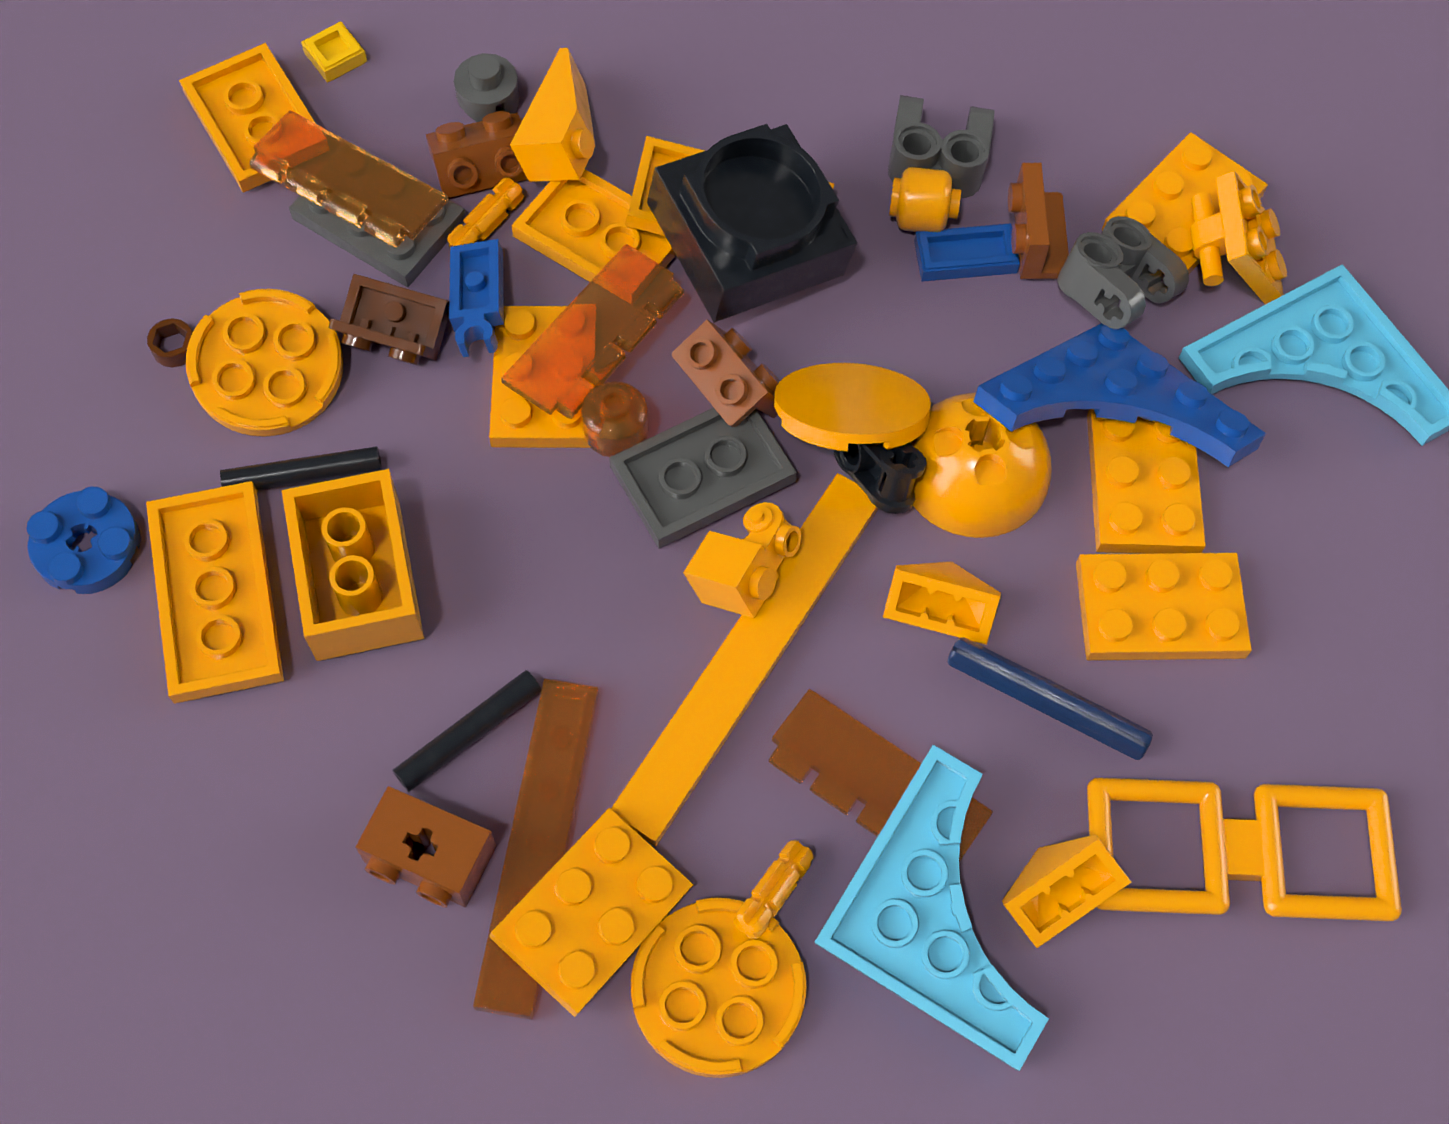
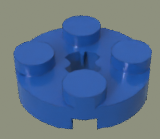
(65, 519)

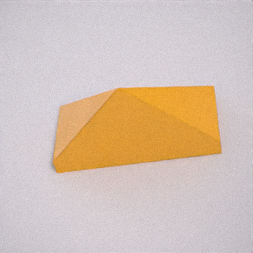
(942, 600)
(1063, 886)

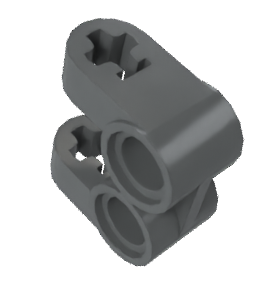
(959, 153)
(1122, 264)

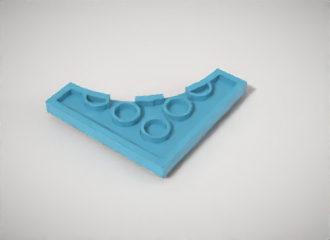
(1329, 337)
(910, 924)

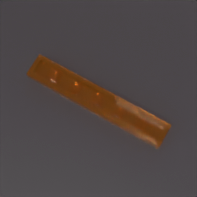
(538, 832)

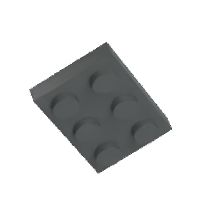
(399, 263)
(700, 473)

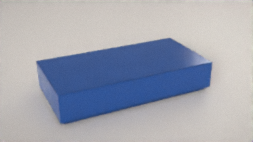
(965, 252)

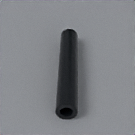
(305, 469)
(467, 730)

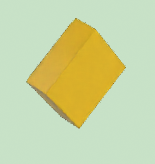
(334, 51)

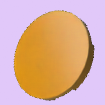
(264, 363)
(852, 405)
(714, 994)

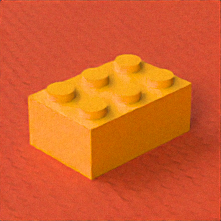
(351, 565)

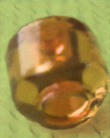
(614, 418)

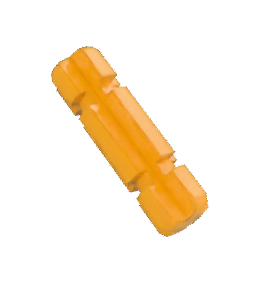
(487, 214)
(773, 889)

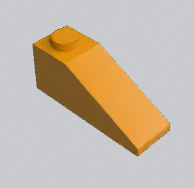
(557, 129)

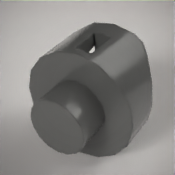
(484, 83)

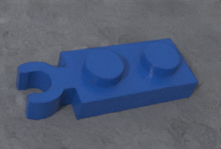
(476, 293)

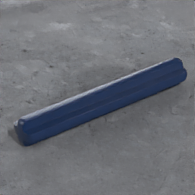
(1050, 698)

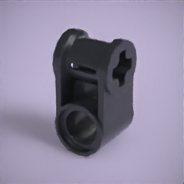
(884, 473)

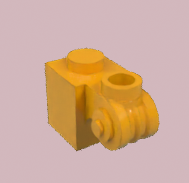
(743, 572)

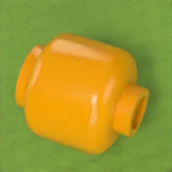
(924, 200)

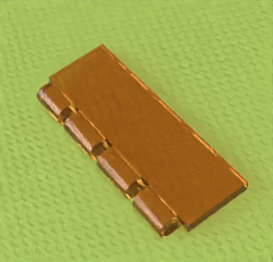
(359, 184)
(586, 333)
(853, 765)

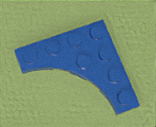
(1121, 382)

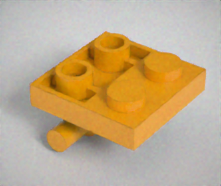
(1240, 231)

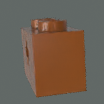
(409, 823)

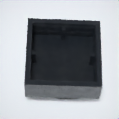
(751, 220)

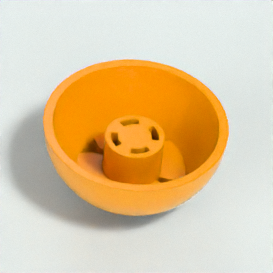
(980, 486)

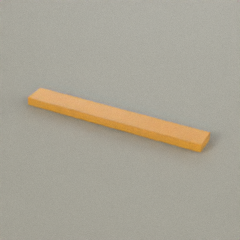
(743, 664)

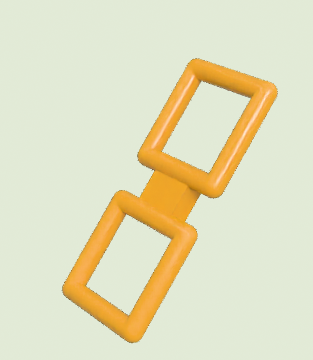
(1252, 848)

